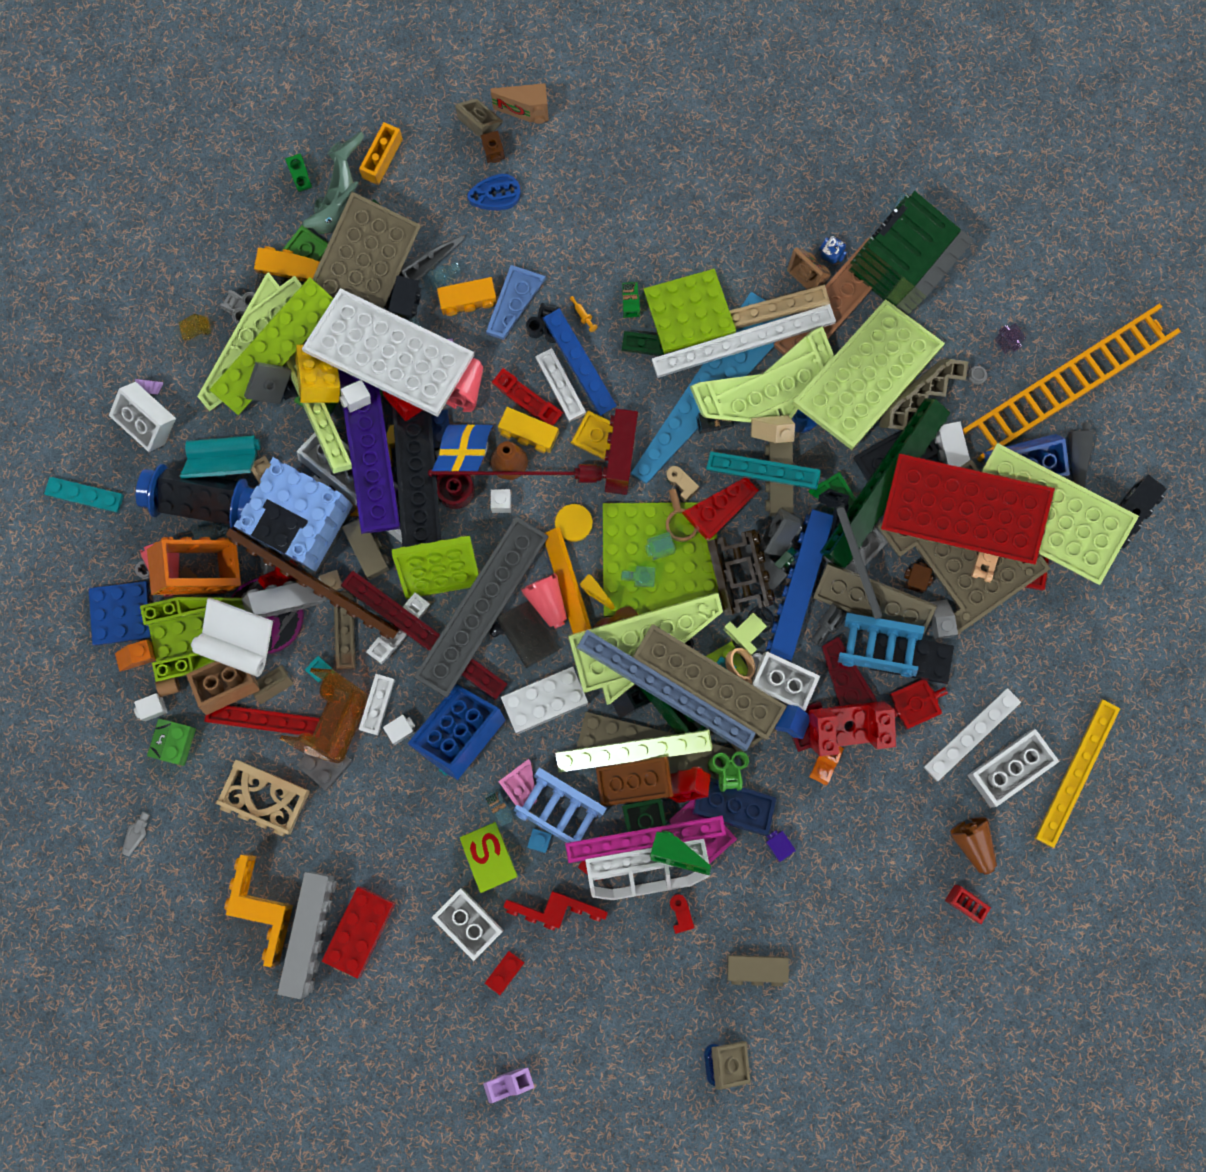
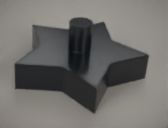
(290, 390)

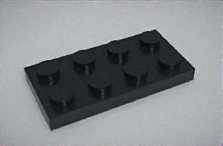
(872, 457)
(931, 657)

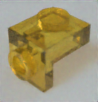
(193, 326)

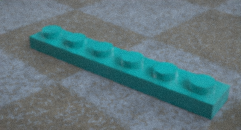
(763, 470)

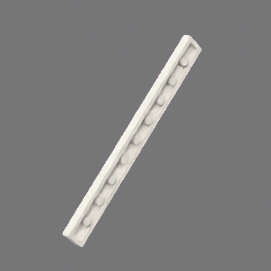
(743, 341)

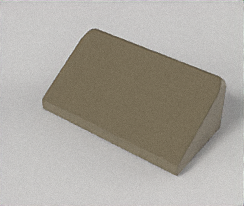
(272, 684)

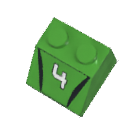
(171, 742)

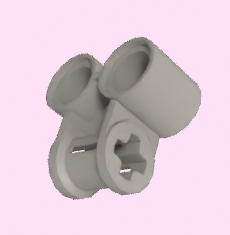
(236, 304)

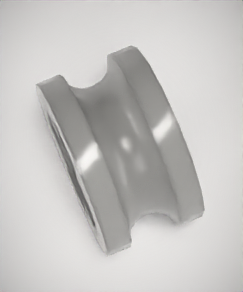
(141, 574)

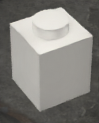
(355, 396)
(501, 501)
(150, 707)
(399, 729)

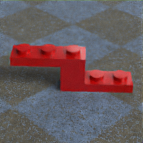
(555, 910)

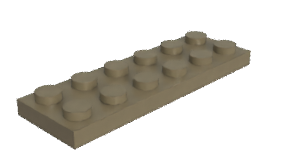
(847, 593)

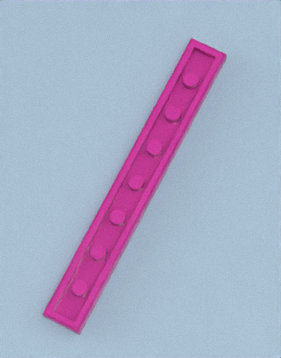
(643, 839)

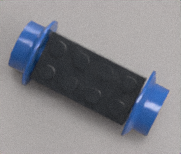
(195, 498)

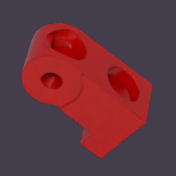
(680, 906)

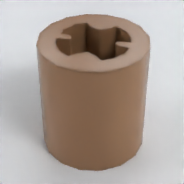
(168, 687)

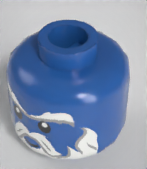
(832, 250)

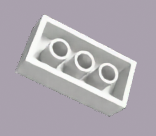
(544, 700)
(1013, 768)

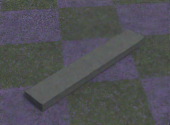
(859, 561)

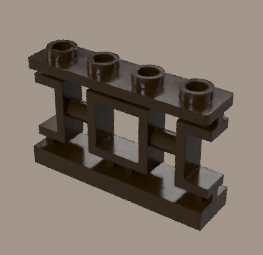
(725, 574)

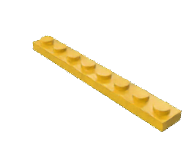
(1077, 773)

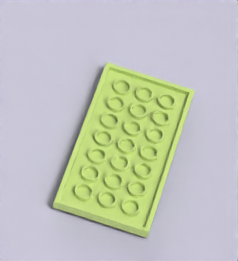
(868, 374)
(1081, 527)

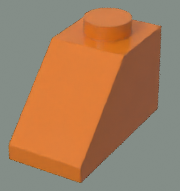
(135, 655)

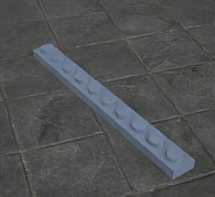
(666, 690)

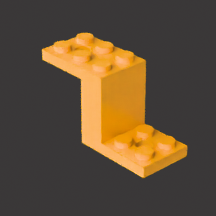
(258, 909)

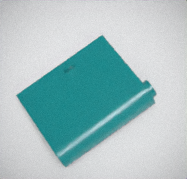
(220, 456)

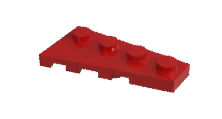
(718, 509)

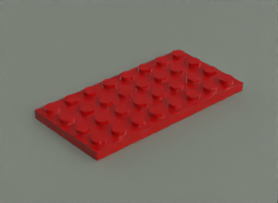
(967, 508)

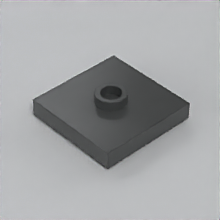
(267, 383)

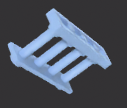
(559, 790)

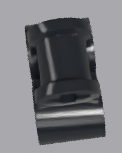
(543, 311)

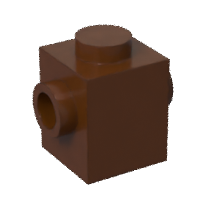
(492, 147)
(918, 577)

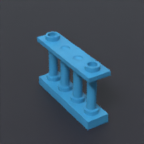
(892, 629)

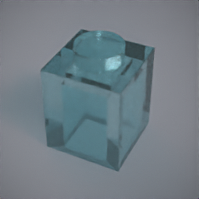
(660, 546)

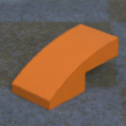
(825, 767)

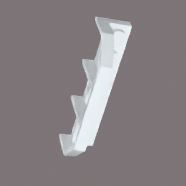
(637, 862)

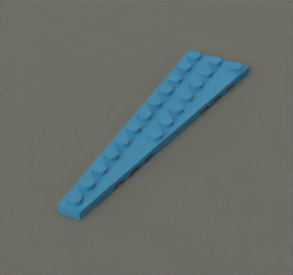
(682, 420)

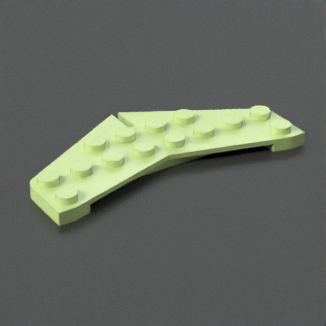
(765, 393)

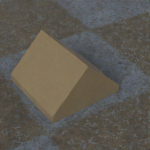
(477, 117)

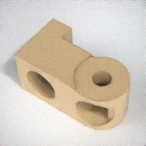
(677, 477)

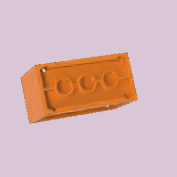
(227, 561)

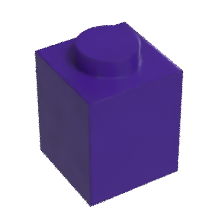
(779, 845)

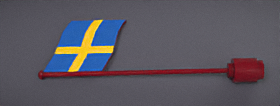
(465, 448)

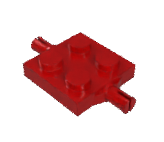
(917, 703)

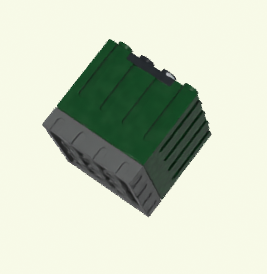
(909, 253)

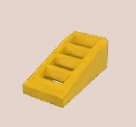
(594, 590)

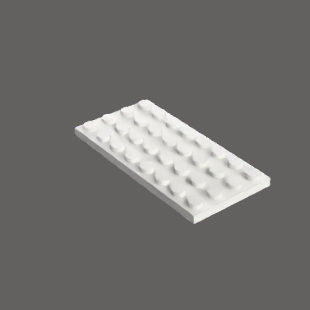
(388, 352)

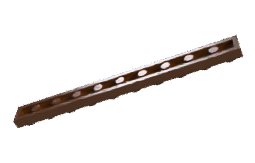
(306, 579)

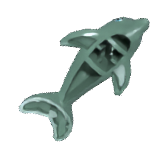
(331, 207)

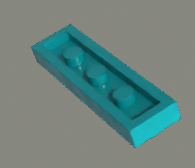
(83, 494)

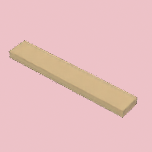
(780, 307)

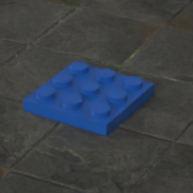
(117, 613)

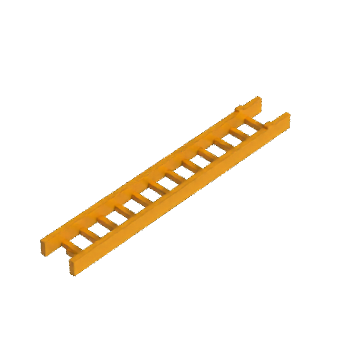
(1154, 325)

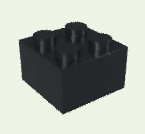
(405, 297)

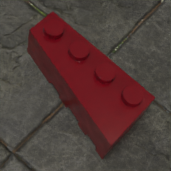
(620, 452)

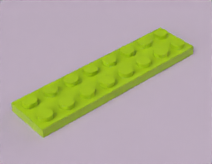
(274, 343)

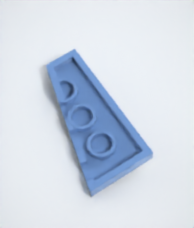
(514, 297)

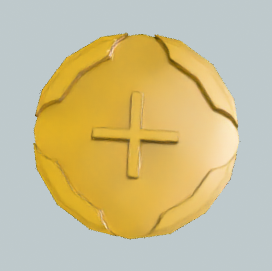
(574, 522)

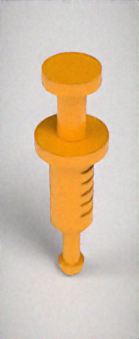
(585, 317)

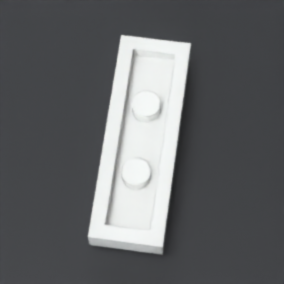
(376, 704)

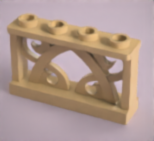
(248, 775)

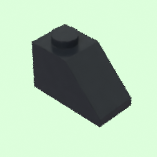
(630, 702)

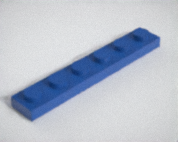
(579, 362)

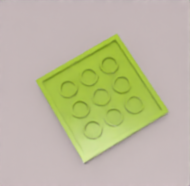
(689, 311)
(436, 566)

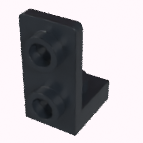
(833, 499)

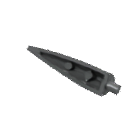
(423, 263)
(1080, 453)

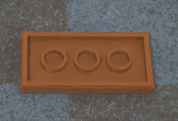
(634, 781)

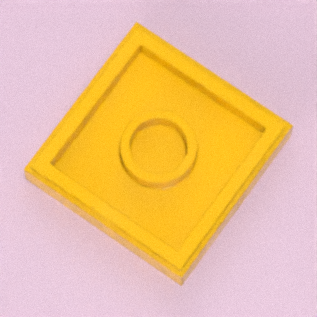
(593, 435)

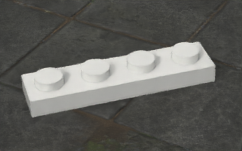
(560, 385)

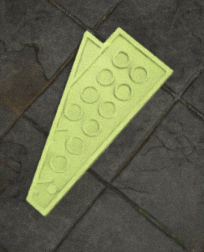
(260, 311)
(678, 620)

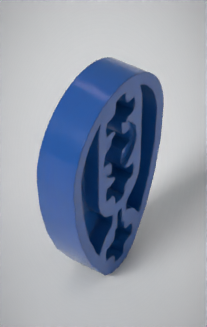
(496, 182)

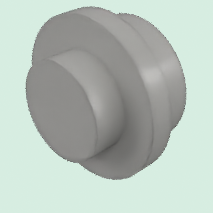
(977, 375)

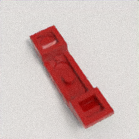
(525, 398)

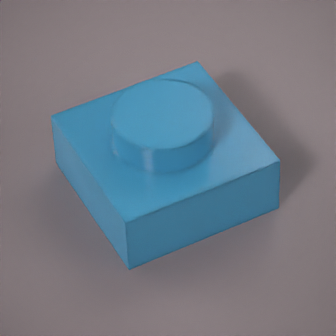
(539, 840)

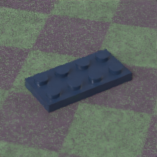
(739, 808)

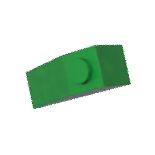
(674, 852)

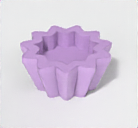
(150, 387)

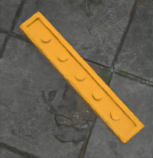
(567, 581)

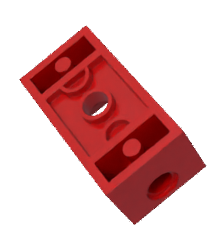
(871, 724)

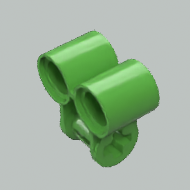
(729, 773)

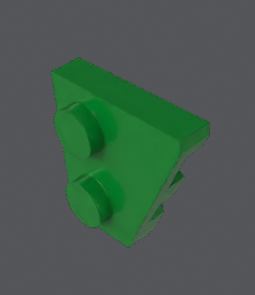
(836, 483)

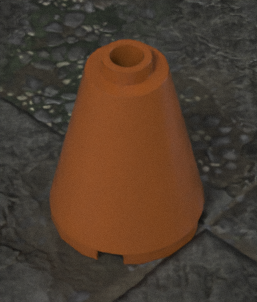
(508, 458)
(976, 843)

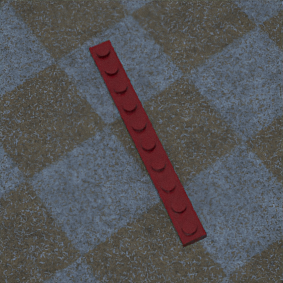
(417, 630)

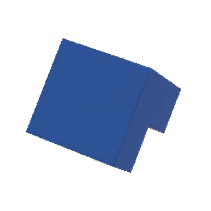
(793, 721)

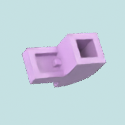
(508, 1084)

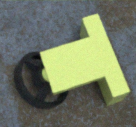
(750, 629)

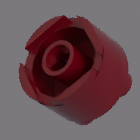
(458, 498)

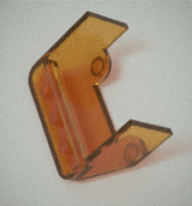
(338, 721)

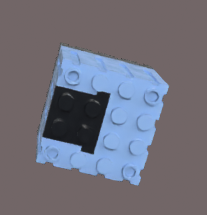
(295, 515)

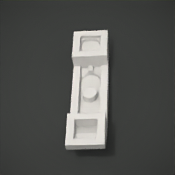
(384, 647)

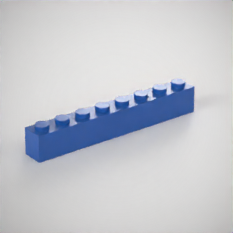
(801, 584)

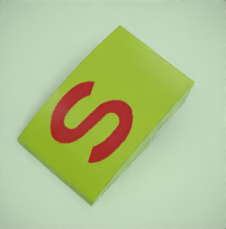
(488, 857)

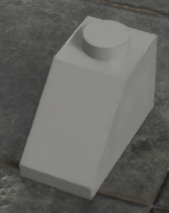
(943, 621)

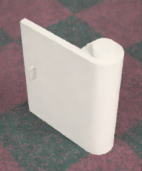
(234, 637)

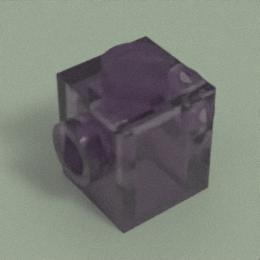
(1010, 338)

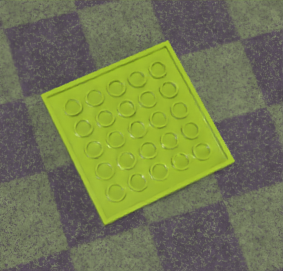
(677, 576)

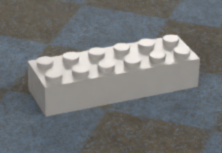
(306, 935)

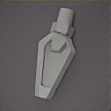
(135, 834)

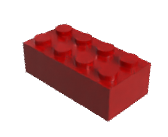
(358, 932)

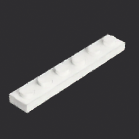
(972, 734)

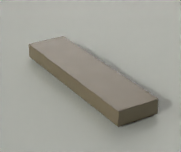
(344, 637)

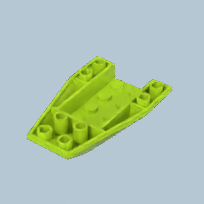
(172, 628)

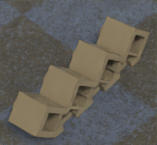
(931, 383)

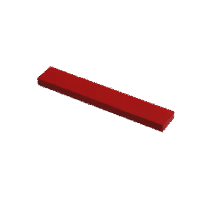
(263, 720)

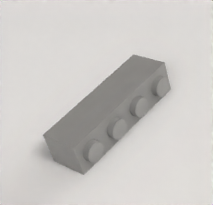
(280, 599)

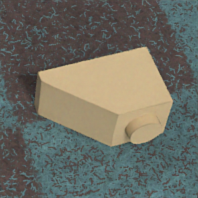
(773, 429)

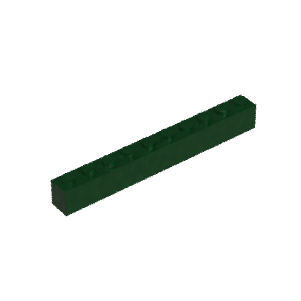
(874, 496)

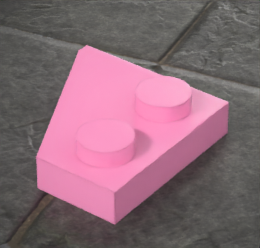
(519, 783)

